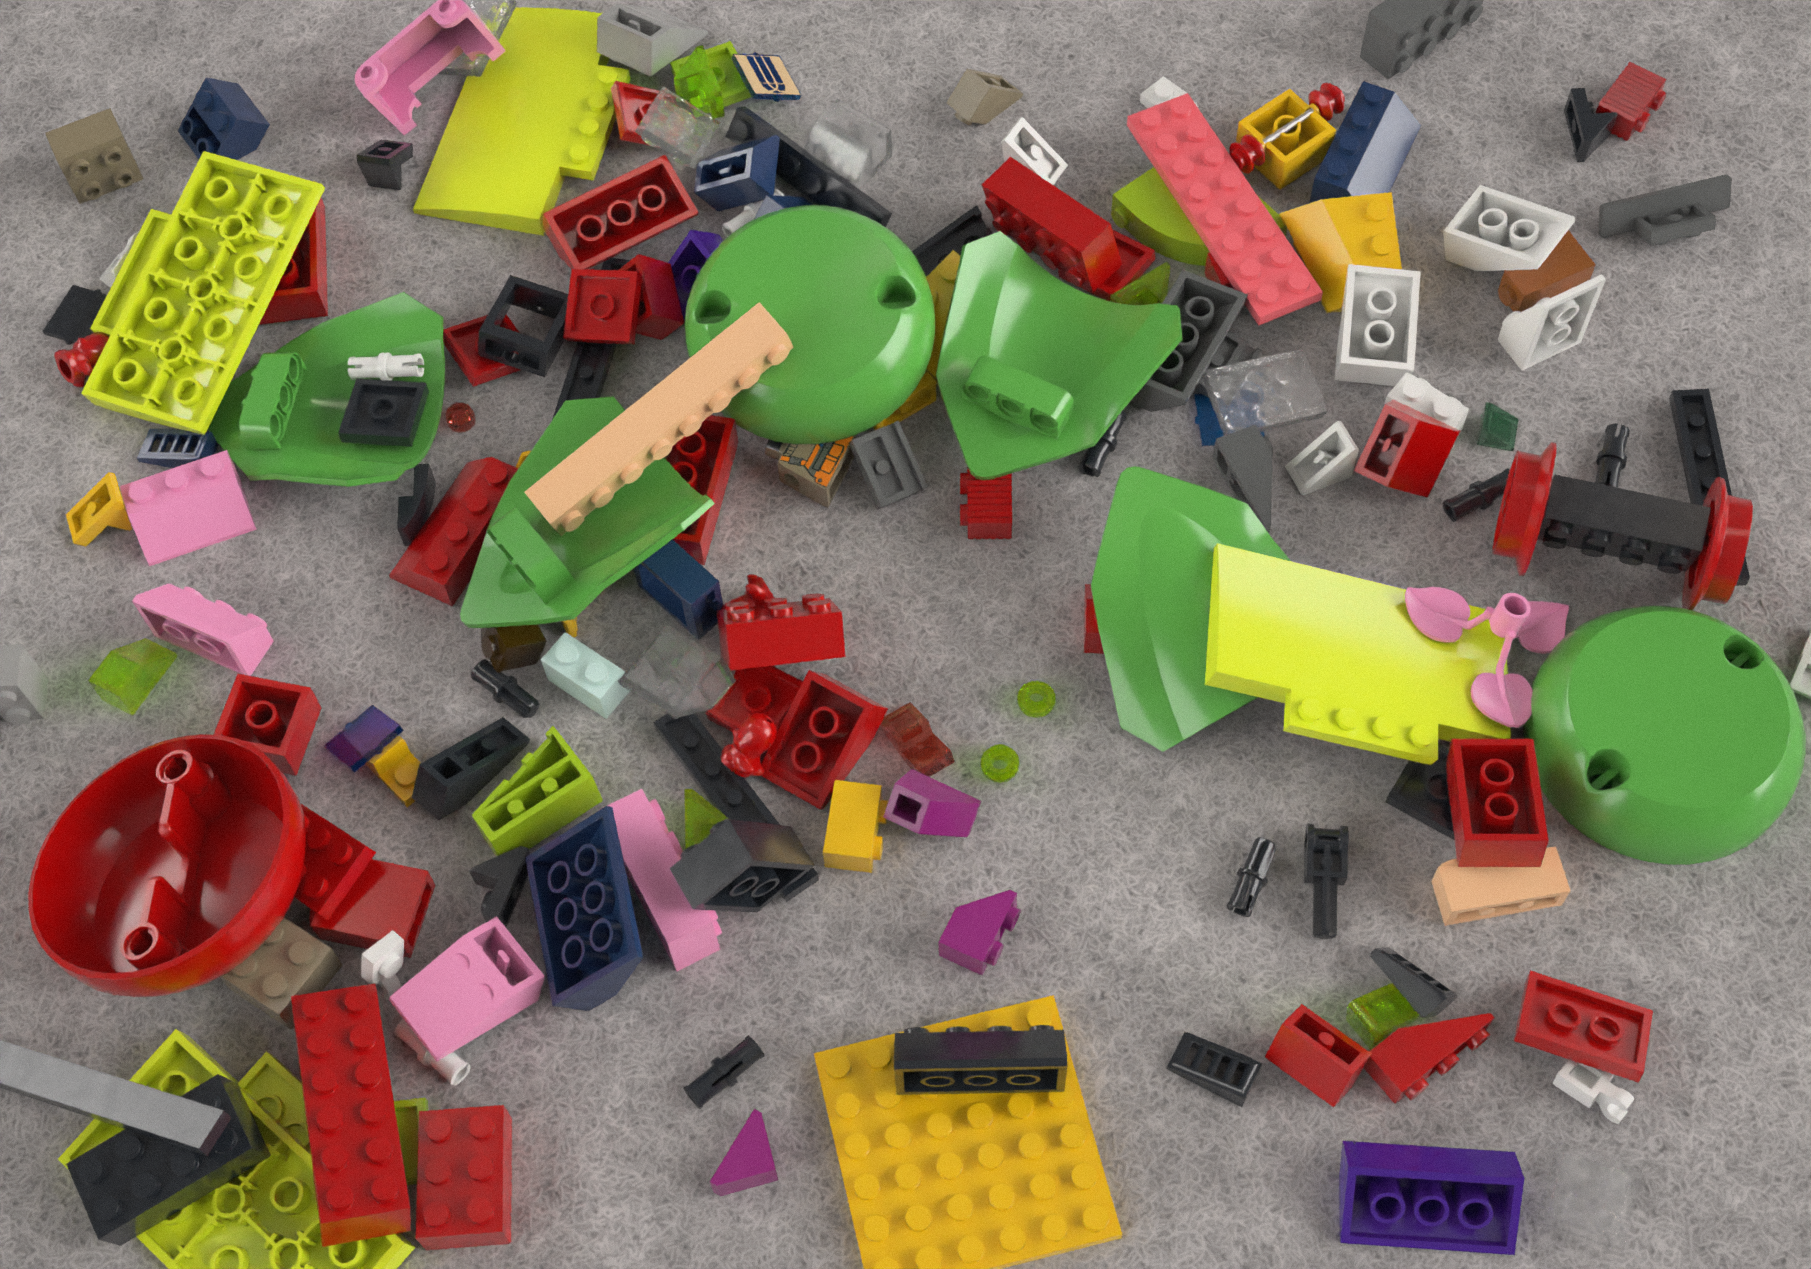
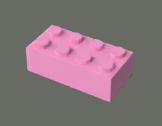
(647, 857)

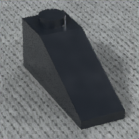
(465, 768)

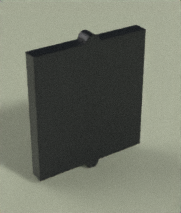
(75, 314)

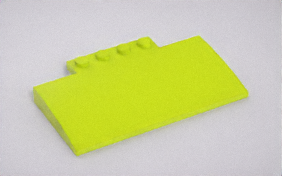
(525, 124)
(197, 292)
(1344, 657)
(268, 1211)

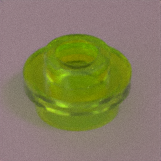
(1036, 708)
(997, 753)

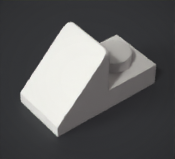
(1032, 151)

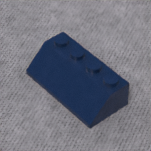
(1367, 146)

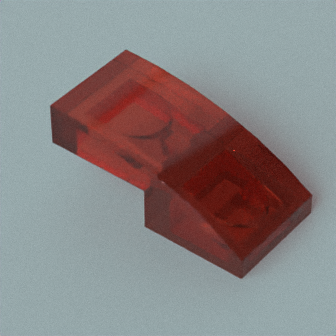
(915, 740)

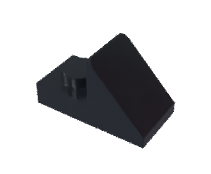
(1585, 127)
(383, 163)
(507, 878)

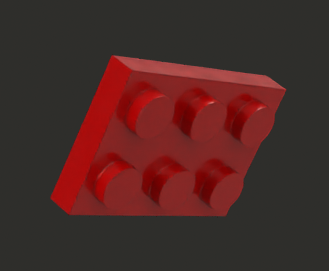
(330, 865)
(1584, 1026)

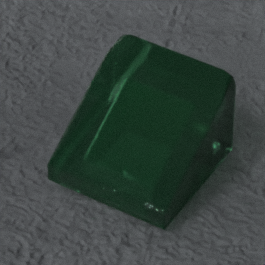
(1497, 428)

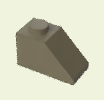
(982, 97)

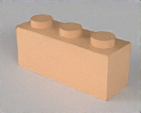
(1491, 892)

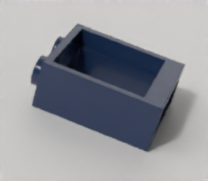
(681, 588)

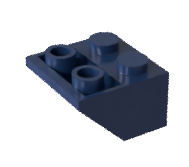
(223, 121)
(738, 174)

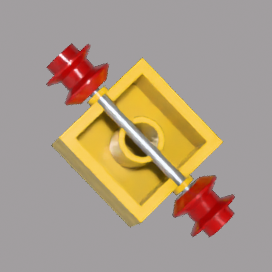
(1288, 135)

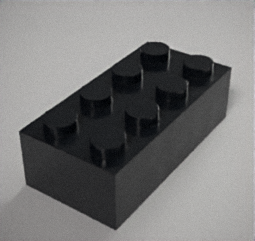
(142, 1180)

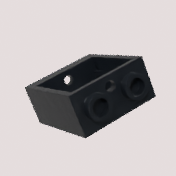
(533, 354)

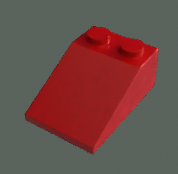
(821, 738)

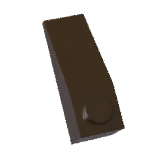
(512, 646)

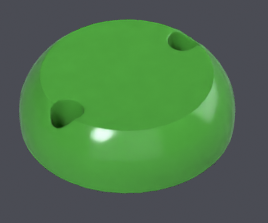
(848, 305)
(1674, 725)

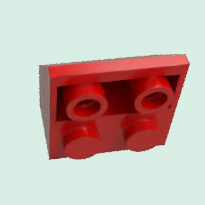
(1406, 449)

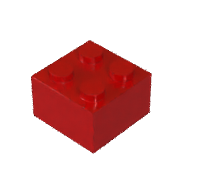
(272, 718)

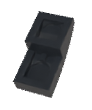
(415, 509)

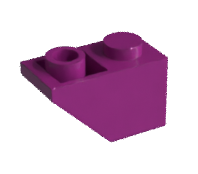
(931, 806)
(976, 929)

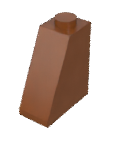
(1562, 270)

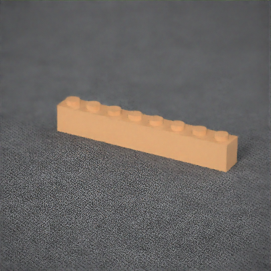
(660, 419)

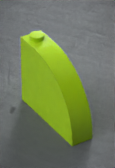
(1158, 222)

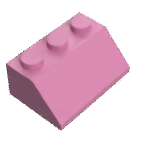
(188, 507)
(205, 627)

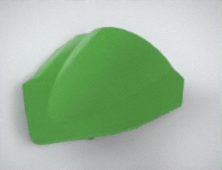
(1036, 363)
(290, 406)
(540, 577)
(1156, 600)

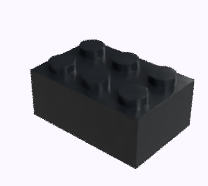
(741, 866)

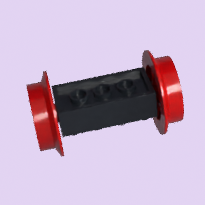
(1626, 524)

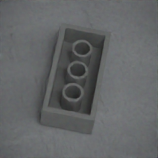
(1408, 29)

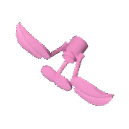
(1536, 624)

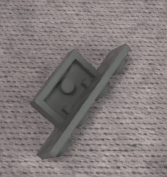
(1668, 212)

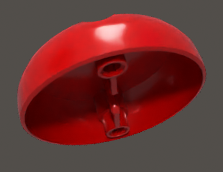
(169, 867)

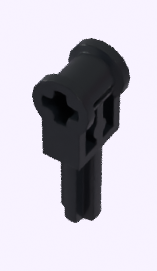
(1326, 868)

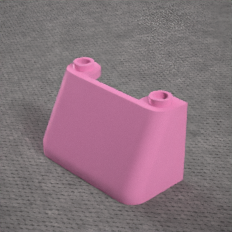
(419, 55)

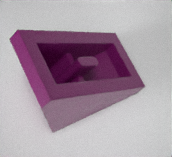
(747, 1161)

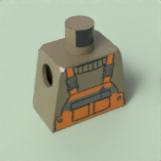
(813, 468)

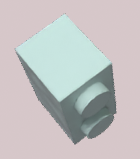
(584, 675)

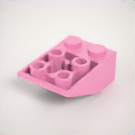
(469, 989)

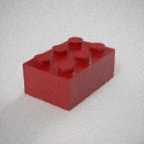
(780, 632)
(1496, 803)
(464, 1177)

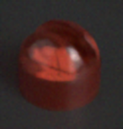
(460, 417)

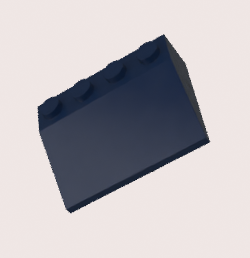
(584, 913)

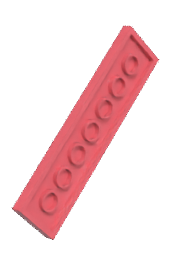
(1224, 209)

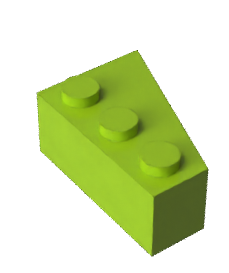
(538, 798)

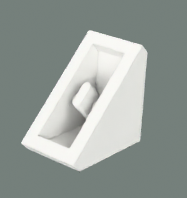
(1324, 461)

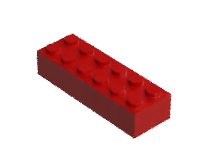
(350, 1115)

